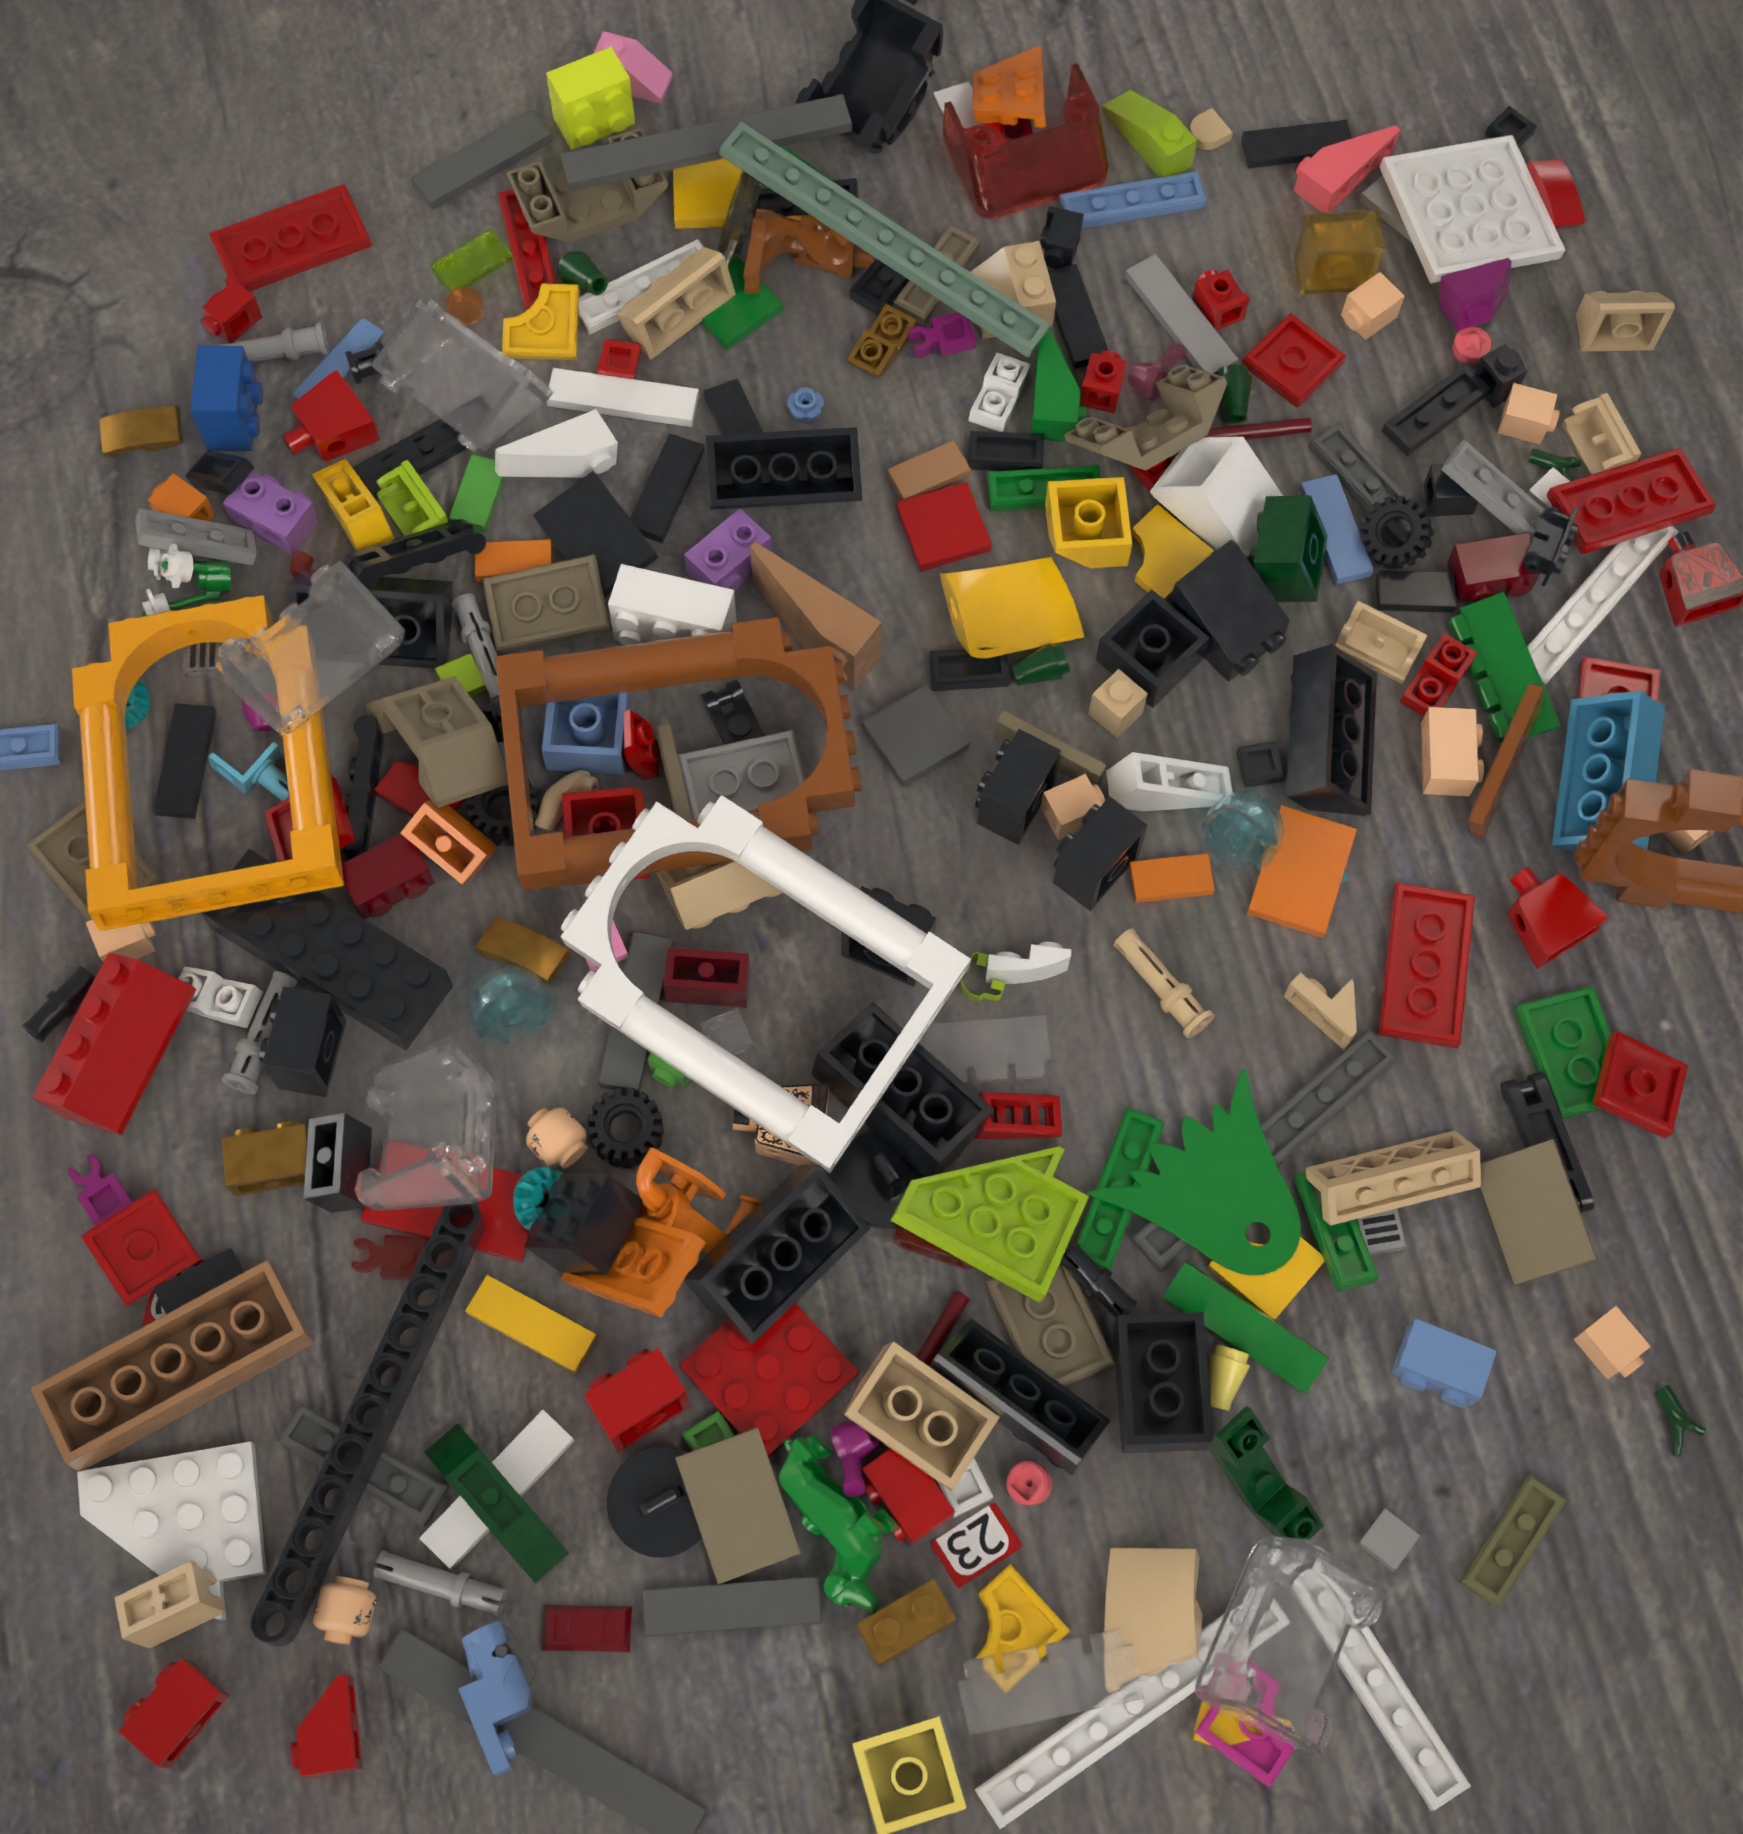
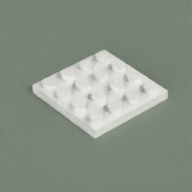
(1471, 206)

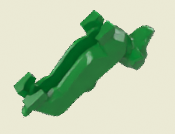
(840, 1520)

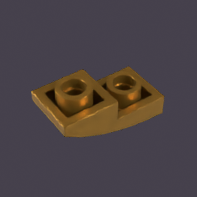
(883, 342)
(141, 428)
(524, 947)

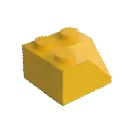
(1089, 521)

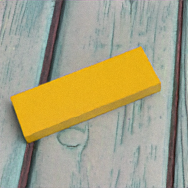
(531, 1324)

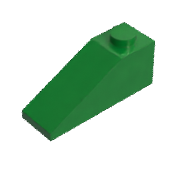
(1055, 393)

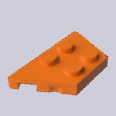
(1011, 90)

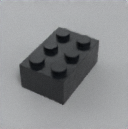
(1162, 1382)

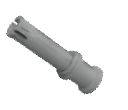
(287, 344)
(249, 1048)

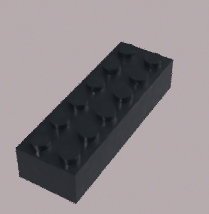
(338, 955)

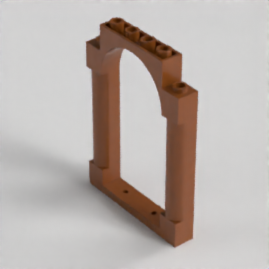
(747, 650)
(1654, 879)

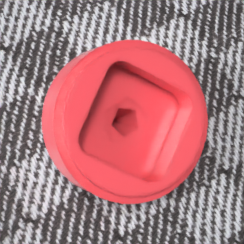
(1471, 345)
(1029, 1483)

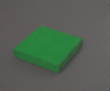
(742, 312)

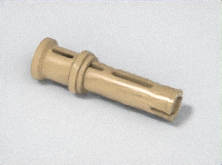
(1174, 996)

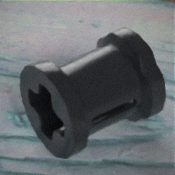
(361, 362)

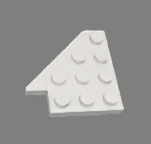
(182, 1511)

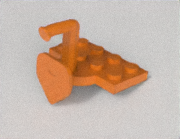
(662, 1239)

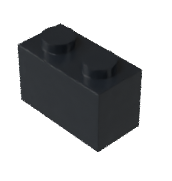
(334, 1158)

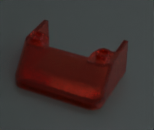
(1033, 167)

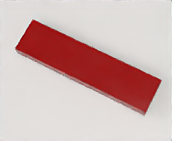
(527, 249)

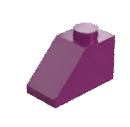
(1474, 293)

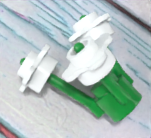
(178, 568)

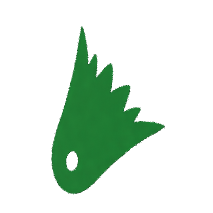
(1218, 1190)

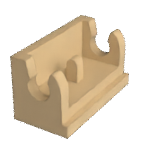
(1600, 435)
(1380, 642)
(167, 1605)

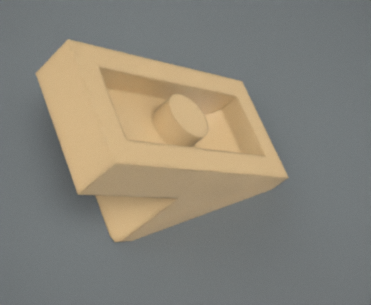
(1333, 1016)

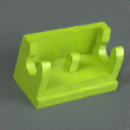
(409, 500)

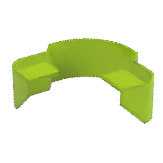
(996, 984)

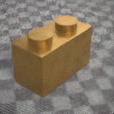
(265, 1158)
(906, 1623)

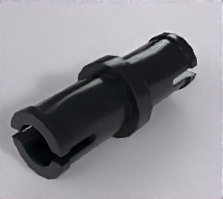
(59, 1004)
(1097, 1281)

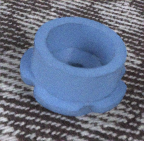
(801, 412)

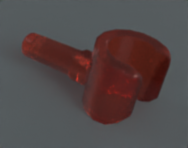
(301, 562)

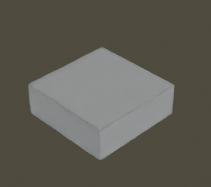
(1388, 1539)

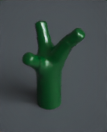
(1552, 461)
(1678, 1418)

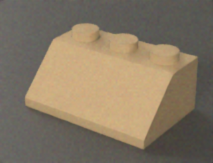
(677, 301)
(712, 890)
(920, 1414)

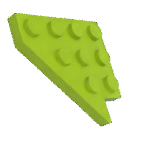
(998, 1217)

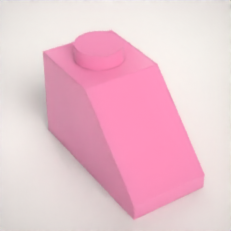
(647, 74)

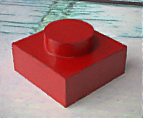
(619, 359)

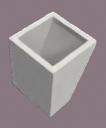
(1217, 491)

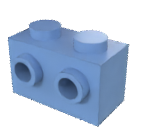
(1443, 1363)

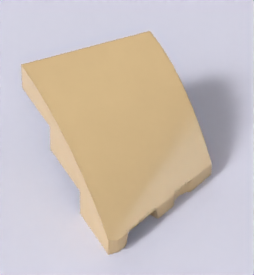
(1155, 1604)

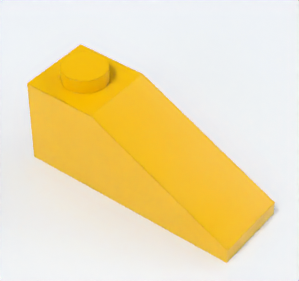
(353, 505)

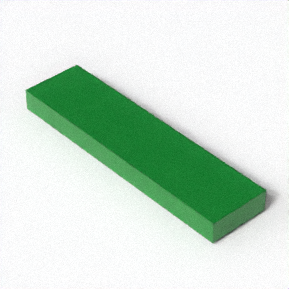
(1130, 1151)
(1246, 1327)

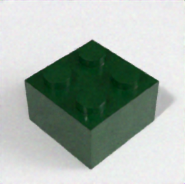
(1290, 548)

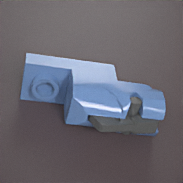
(499, 1691)

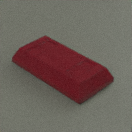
(587, 1628)

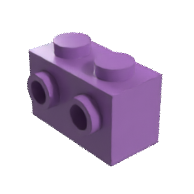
(272, 511)
(725, 554)

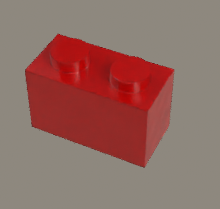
(907, 1496)
(172, 1712)

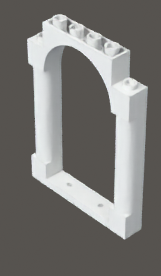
(743, 838)

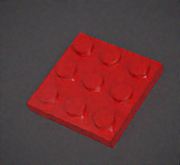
(774, 1381)

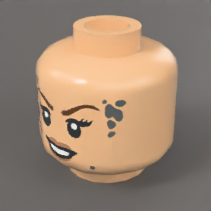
(556, 1137)
(344, 1609)

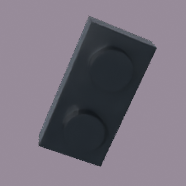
(877, 287)

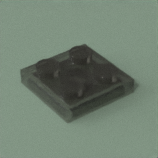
(739, 216)

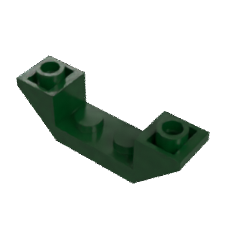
(1257, 1481)
(496, 1503)

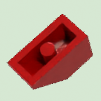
(329, 1733)

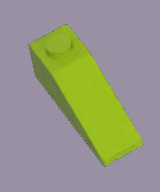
(1153, 133)

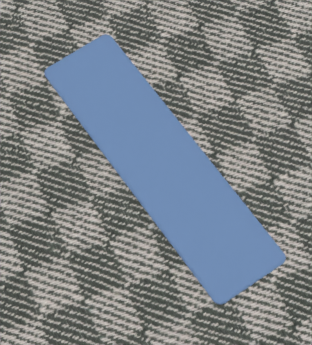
(359, 338)

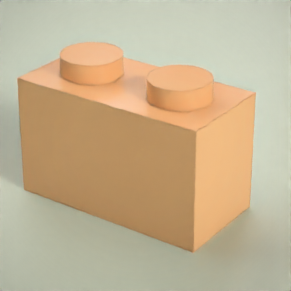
(1450, 751)

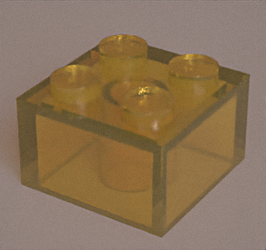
(1338, 251)

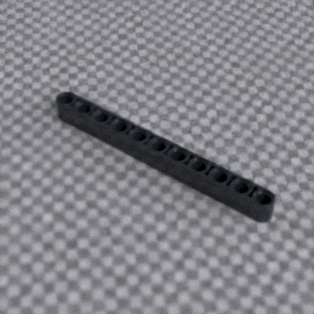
(370, 1438)

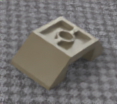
(583, 212)
(1190, 408)
(447, 736)

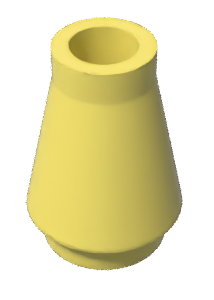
(1226, 1373)

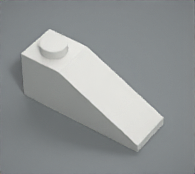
(561, 450)
(1166, 783)

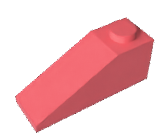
(1342, 166)

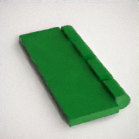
(1504, 660)

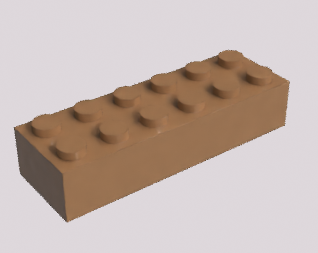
(171, 1366)

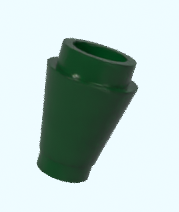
(579, 270)
(1237, 392)
(1041, 665)

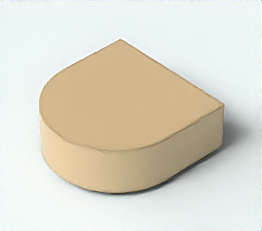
(1210, 130)

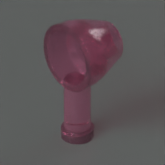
(1146, 375)

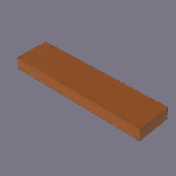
(1506, 760)

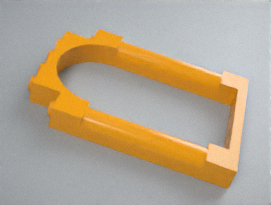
(101, 703)

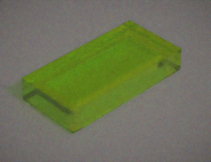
(472, 261)

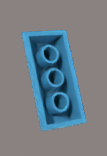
(1604, 746)

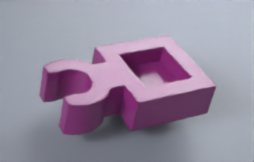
(947, 333)
(102, 1195)

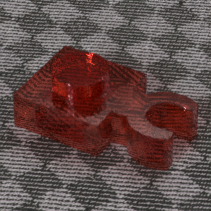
(396, 1257)

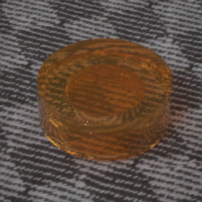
(465, 304)

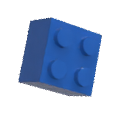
(226, 398)

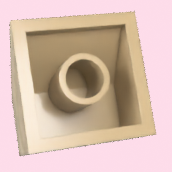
(1023, 277)
(1622, 320)

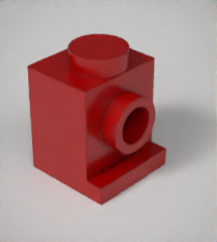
(1220, 298)
(230, 312)
(1103, 381)

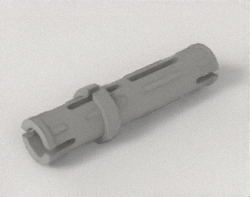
(477, 634)
(458, 1588)

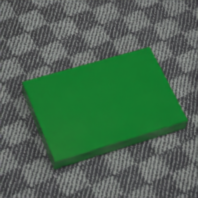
(1568, 1045)

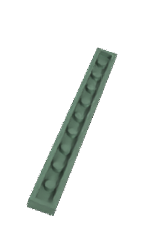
(884, 239)

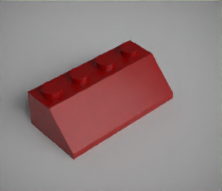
(114, 1044)

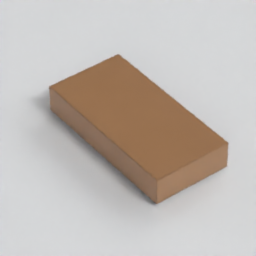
(929, 471)

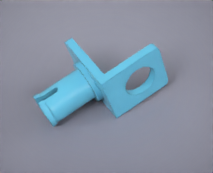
(261, 772)

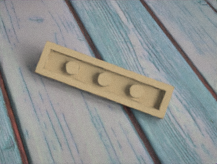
(1396, 1178)

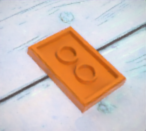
(1304, 874)

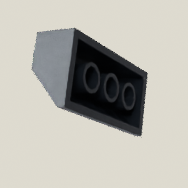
(783, 468)
(417, 605)
(1331, 732)
(925, 1109)
(777, 1252)
(1021, 1395)

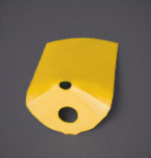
(1011, 607)

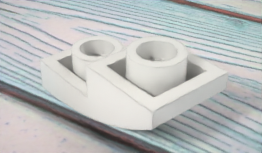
(999, 392)
(1043, 962)
(221, 998)

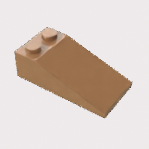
(818, 614)

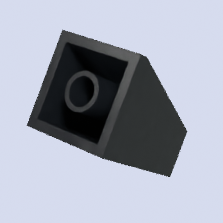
(1232, 609)

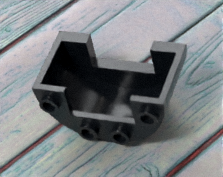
(882, 71)

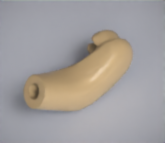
(552, 807)

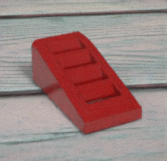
(1017, 1130)

